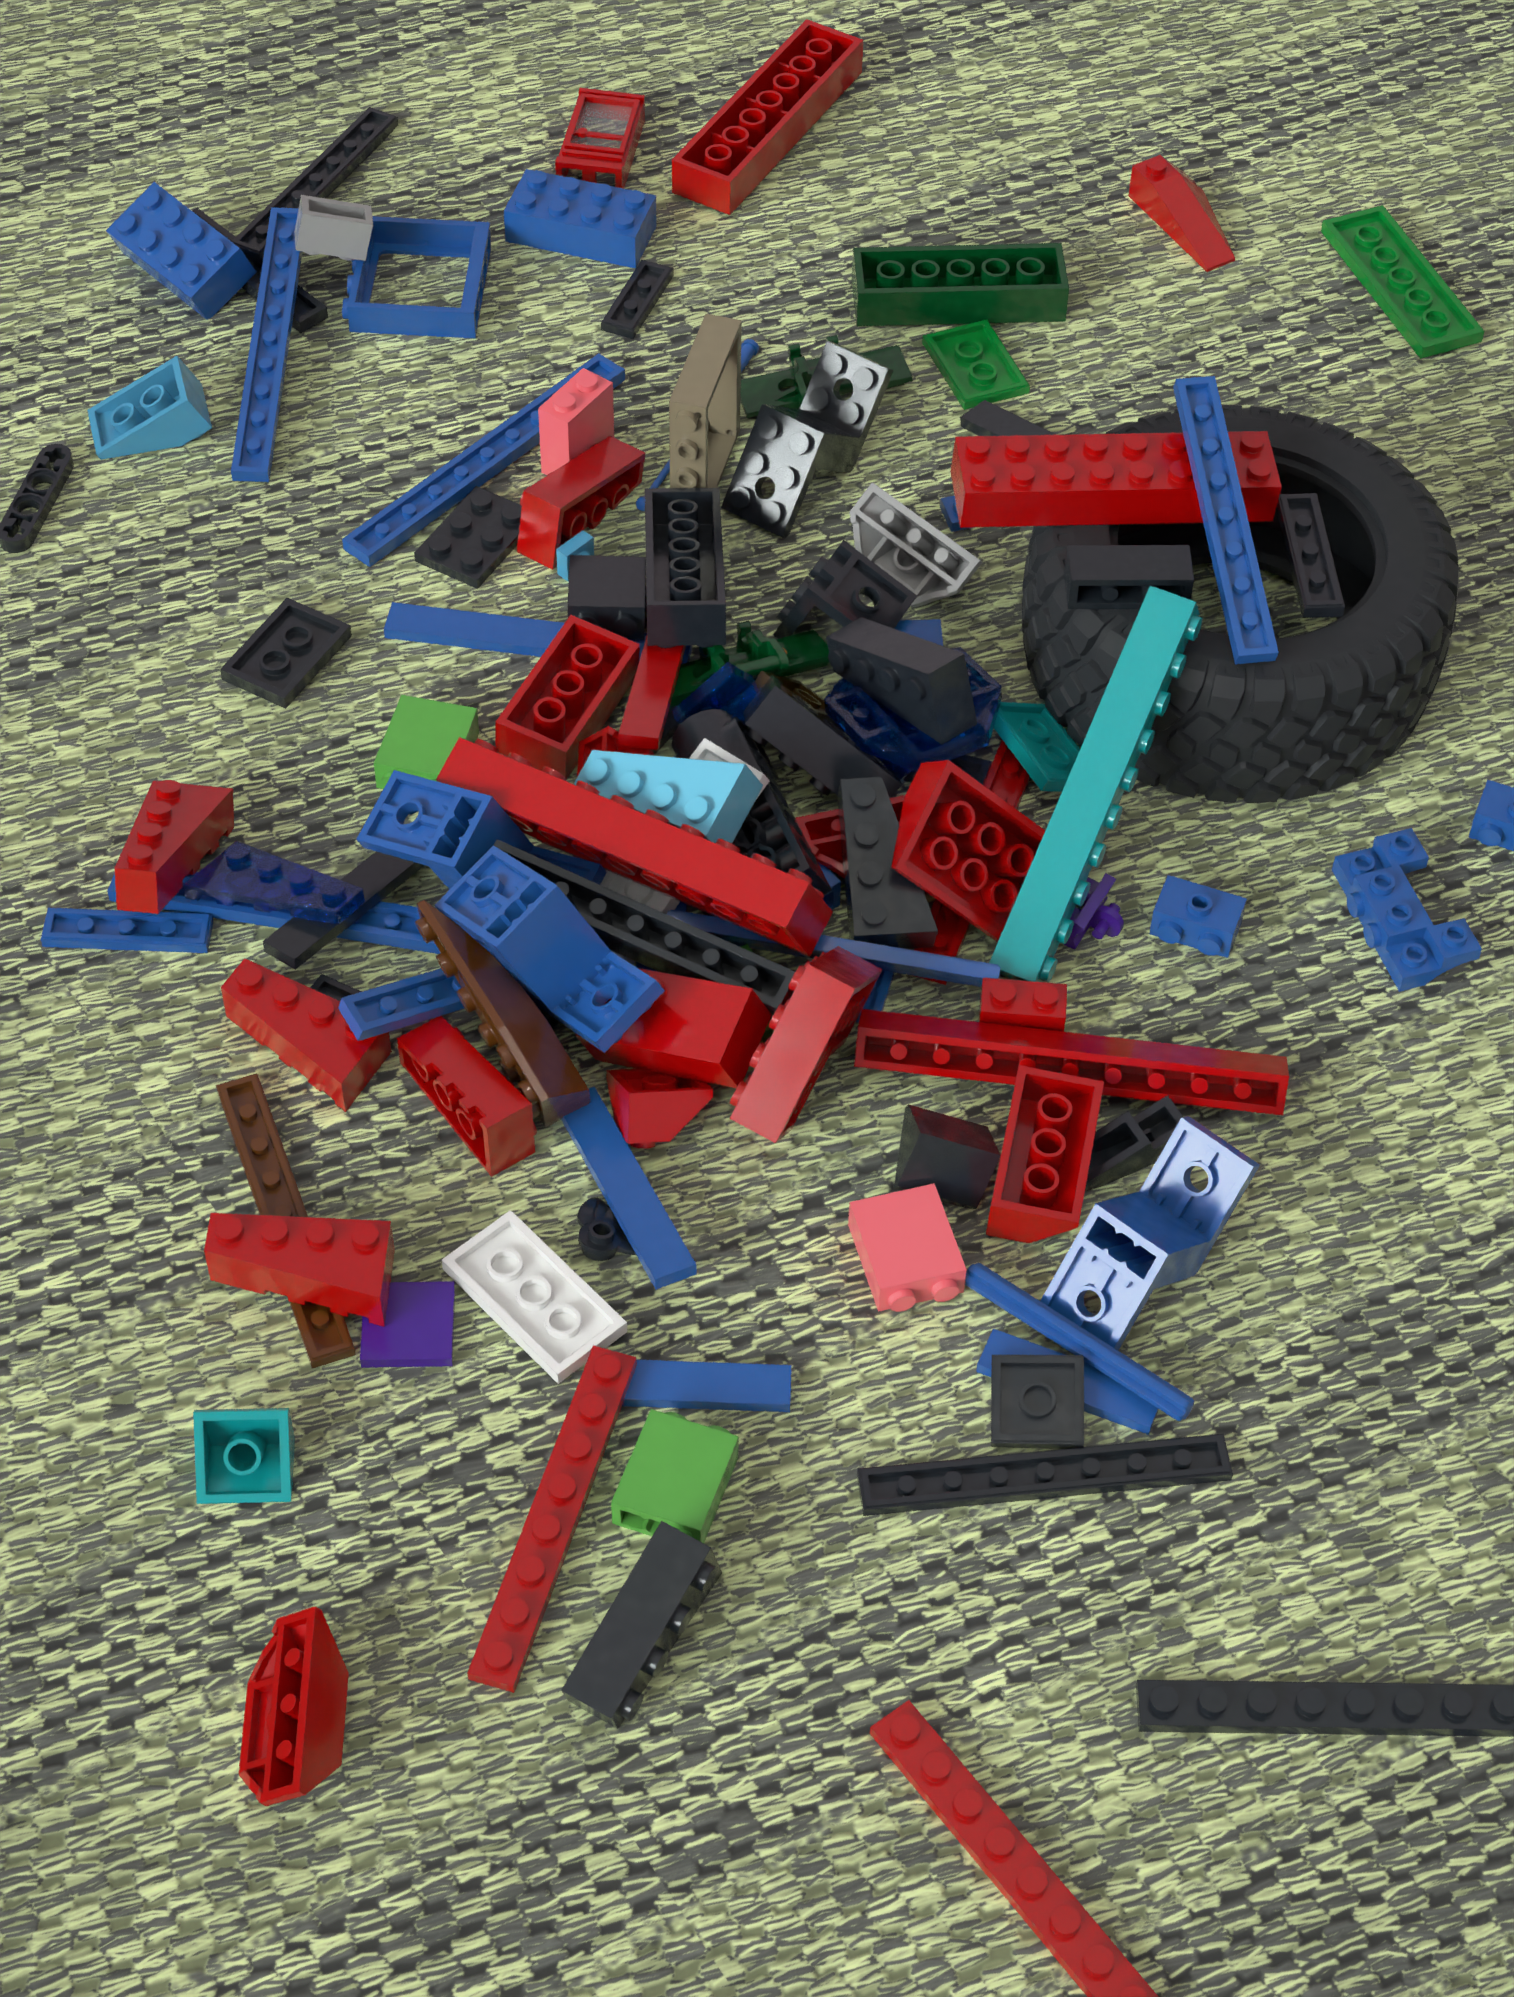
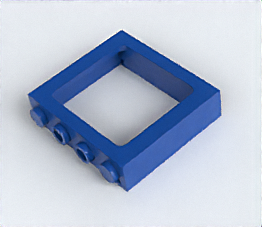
(425, 238)

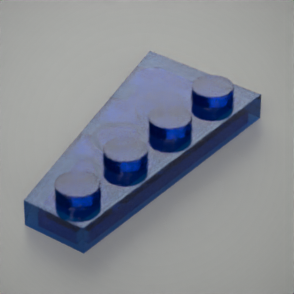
(274, 884)

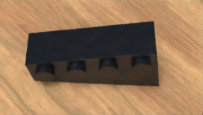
(907, 675)
(642, 1625)

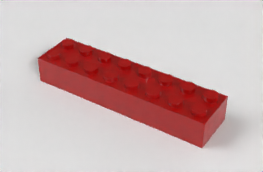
(767, 117)
(1098, 479)

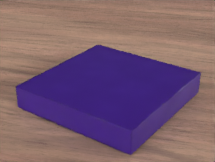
(415, 1329)

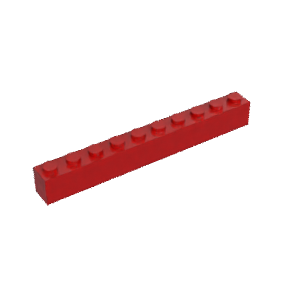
(1125, 1065)

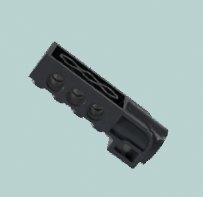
(770, 824)

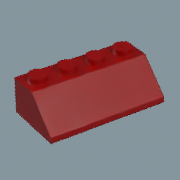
(1044, 1155)

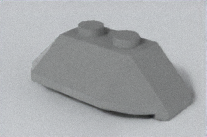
(909, 547)

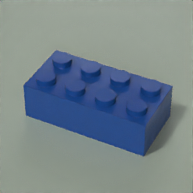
(580, 218)
(181, 251)

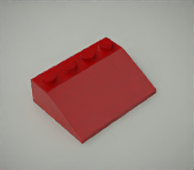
(964, 845)

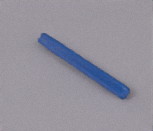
(1079, 1342)

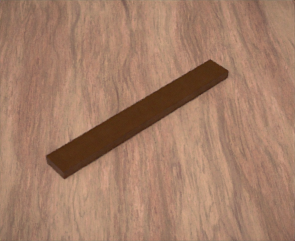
(277, 1194)

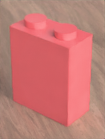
(575, 419)
(907, 1248)

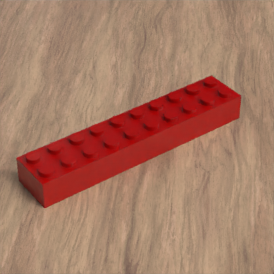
(644, 846)

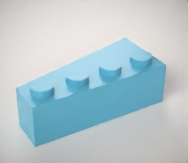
(685, 791)

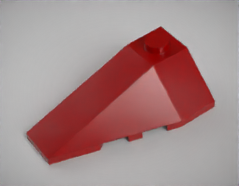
(1180, 211)

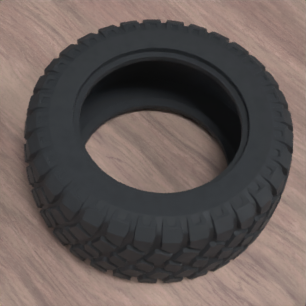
(1332, 695)

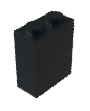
(609, 593)

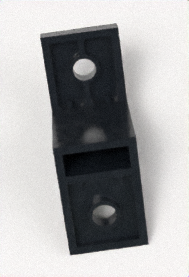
(796, 442)

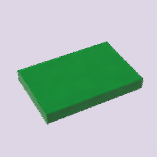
(975, 364)

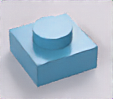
(578, 545)

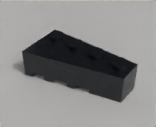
(809, 742)
(879, 900)

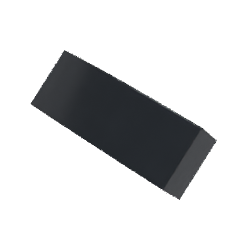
(1131, 1143)

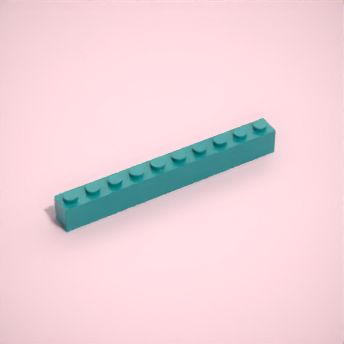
(1096, 786)

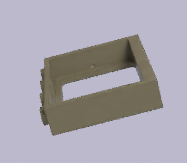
(706, 405)

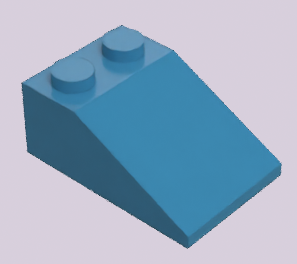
(151, 413)

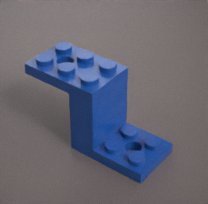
(450, 829)
(549, 948)
(1150, 1234)

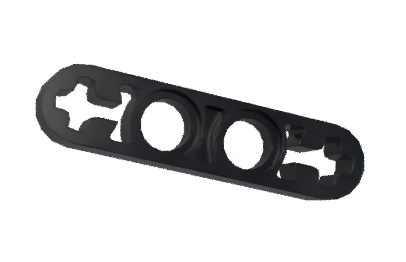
(32, 498)

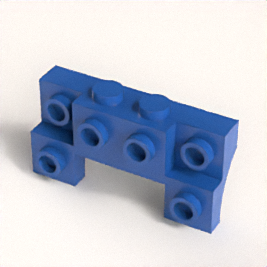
(1393, 914)

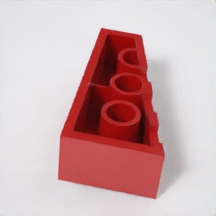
(576, 497)
(168, 841)
(303, 1031)
(470, 1094)
(306, 1259)

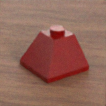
(653, 1105)

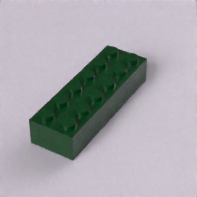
(959, 284)

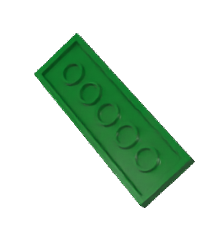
(1402, 281)

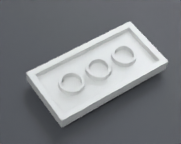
(534, 1296)

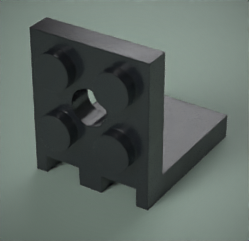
(837, 592)

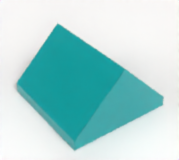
(243, 1455)

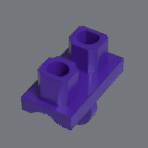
(1103, 919)

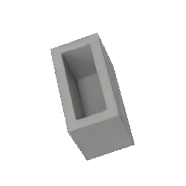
(333, 228)

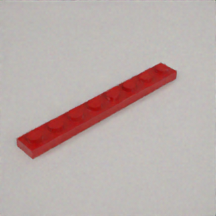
(552, 1520)
(1007, 1857)

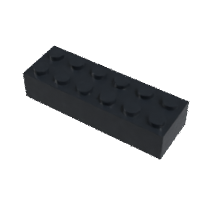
(684, 567)

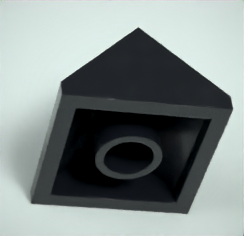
(945, 1152)

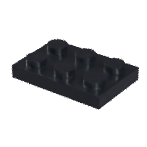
(473, 538)
(286, 652)

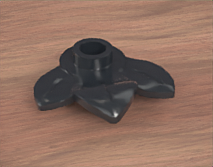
(600, 1231)

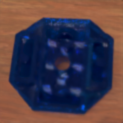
(898, 742)

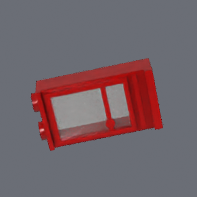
(602, 135)

